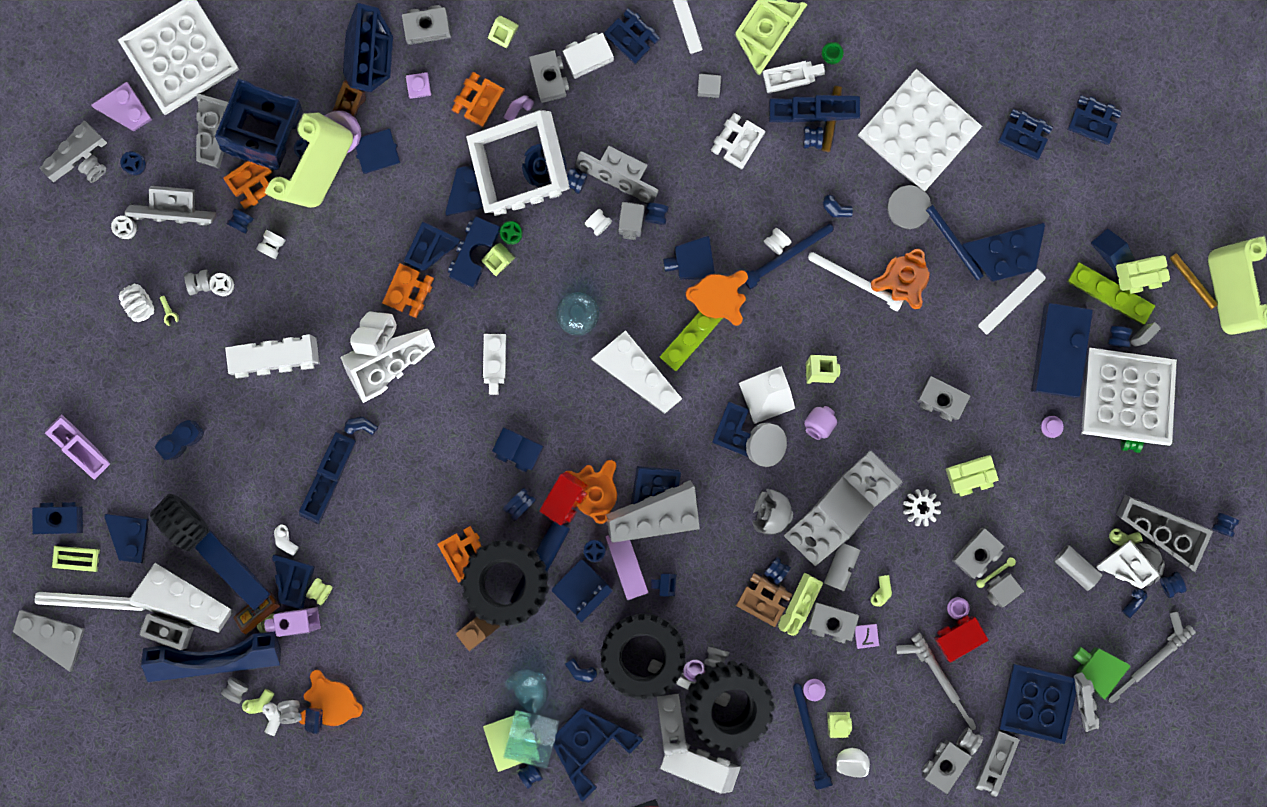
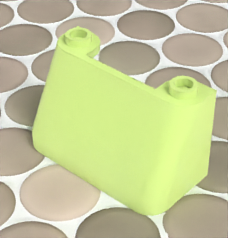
(319, 163)
(1236, 285)

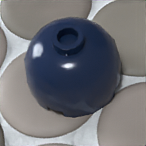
(536, 168)

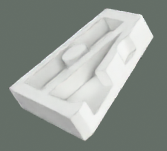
(1129, 565)

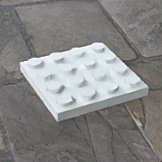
(178, 55)
(919, 130)
(1129, 396)

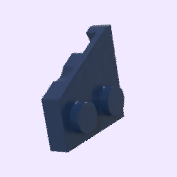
(429, 247)
(128, 536)

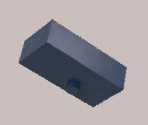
(1061, 350)

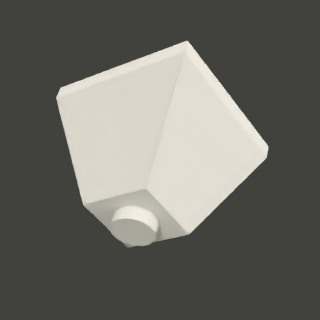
(767, 395)

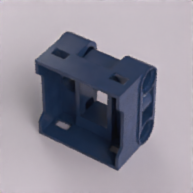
(253, 101)

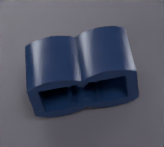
(175, 444)
(517, 449)

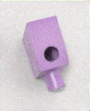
(299, 622)

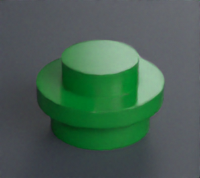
(832, 53)

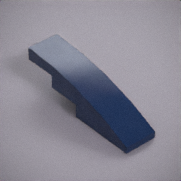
(814, 108)
(232, 570)

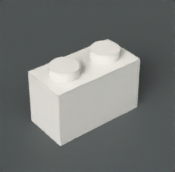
(588, 55)

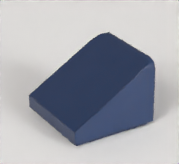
(313, 720)

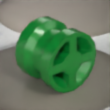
(510, 229)
(1136, 446)

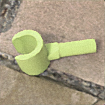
(168, 311)

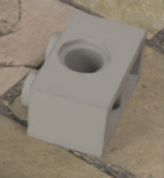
(438, 30)
(546, 63)
(631, 220)
(955, 399)
(965, 557)
(846, 622)
(166, 631)
(945, 779)

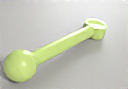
(1010, 563)

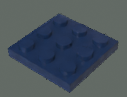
(1038, 704)

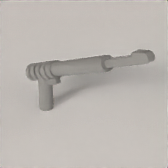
(1175, 640)
(925, 654)

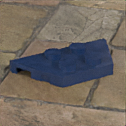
(1008, 252)

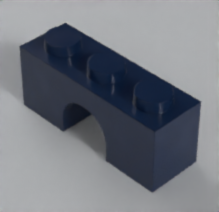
(479, 234)

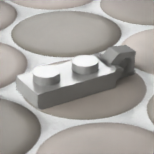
(1086, 703)

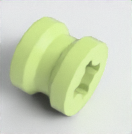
(319, 591)

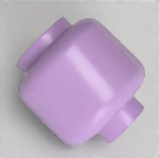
(820, 422)

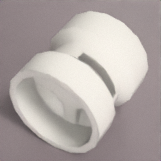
(273, 240)

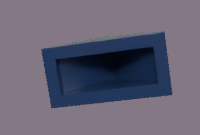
(1112, 249)

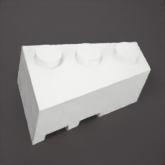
(702, 769)

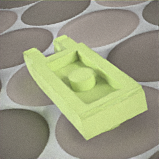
(800, 605)

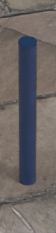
(954, 242)

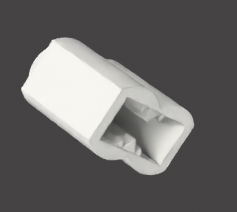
(373, 333)

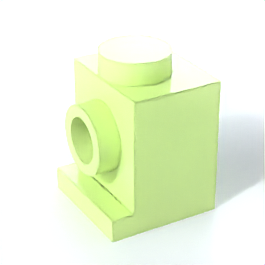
(826, 363)
(839, 724)

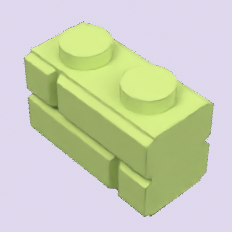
(1142, 273)
(972, 475)

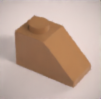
(475, 632)

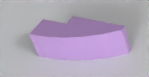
(77, 447)
(627, 568)

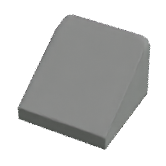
(709, 85)

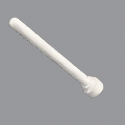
(895, 305)

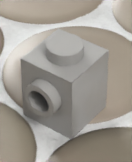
(1003, 590)

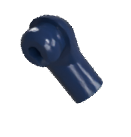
(359, 423)
(1139, 598)
(581, 674)

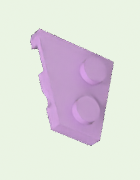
(123, 107)

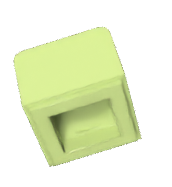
(503, 31)
(497, 259)

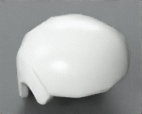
(853, 763)

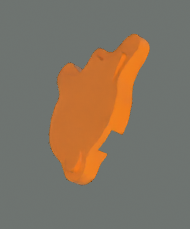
(905, 277)
(718, 296)
(600, 490)
(333, 698)

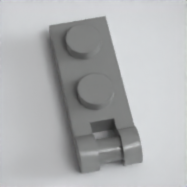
(671, 724)
(997, 762)

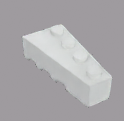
(272, 356)
(634, 369)
(174, 597)

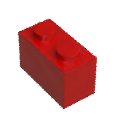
(564, 498)
(961, 638)

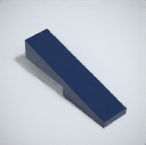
(327, 478)

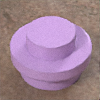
(1052, 426)
(958, 608)
(692, 668)
(814, 689)

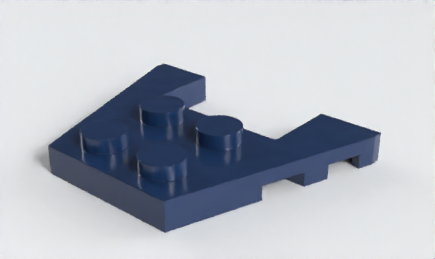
(582, 739)

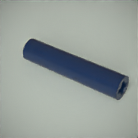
(547, 552)

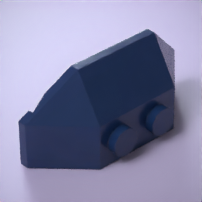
(367, 49)

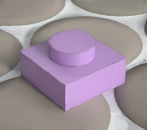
(418, 85)

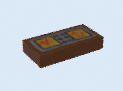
(250, 618)

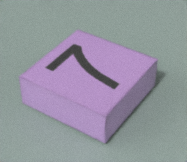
(866, 636)

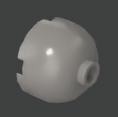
(773, 512)

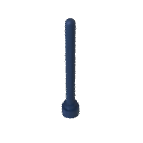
(754, 276)
(822, 779)

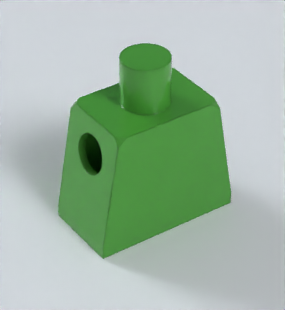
(1101, 669)

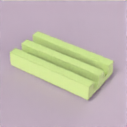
(95, 560)

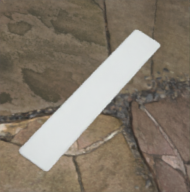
(687, 25)
(1011, 301)

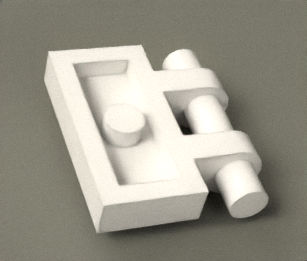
(743, 145)

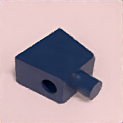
(692, 260)

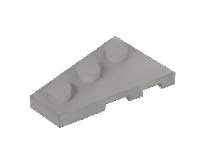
(209, 117)
(72, 149)
(51, 637)

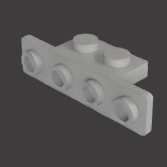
(619, 171)
(171, 204)

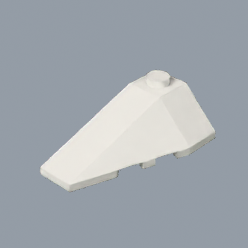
(373, 373)

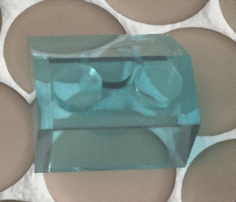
(531, 739)

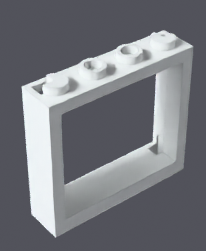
(552, 153)

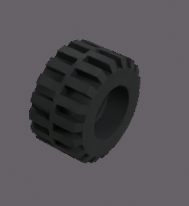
(179, 522)

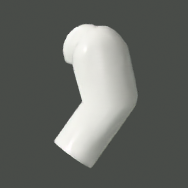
(282, 540)

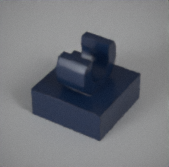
(666, 584)

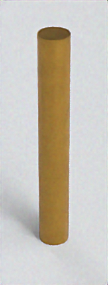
(830, 126)
(1194, 282)

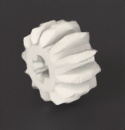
(136, 303)
(915, 513)

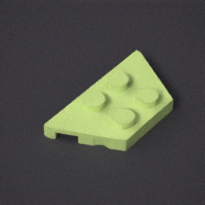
(766, 29)

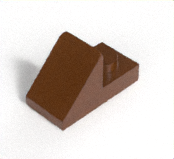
(349, 99)

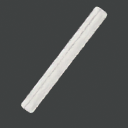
(85, 601)

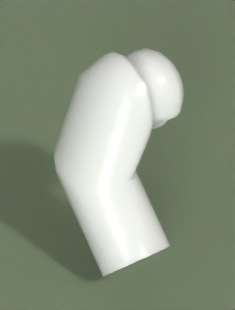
(272, 714)

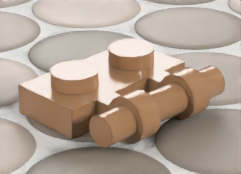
(761, 606)

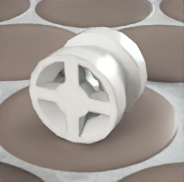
(598, 222)
(120, 224)
(777, 241)
(218, 281)

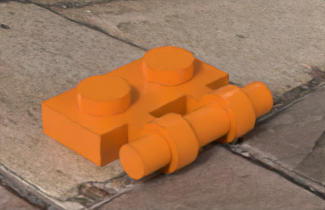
(483, 103)
(246, 177)
(401, 288)
(456, 553)

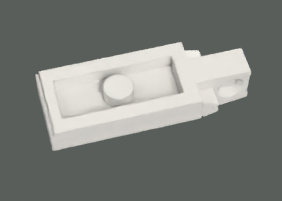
(791, 76)
(494, 361)

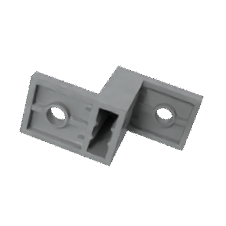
(843, 508)

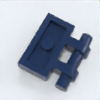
(627, 41)
(1091, 125)
(1023, 140)

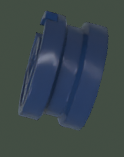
(519, 504)

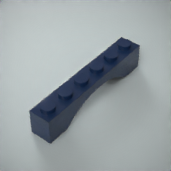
(170, 663)

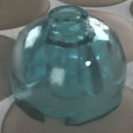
(577, 313)
(529, 689)

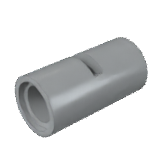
(841, 565)
(1078, 567)

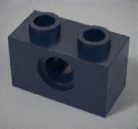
(44, 521)

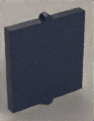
(377, 151)

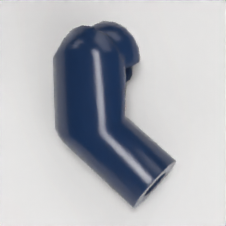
(835, 209)

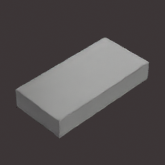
(1144, 334)

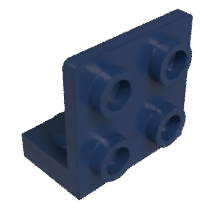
(582, 590)

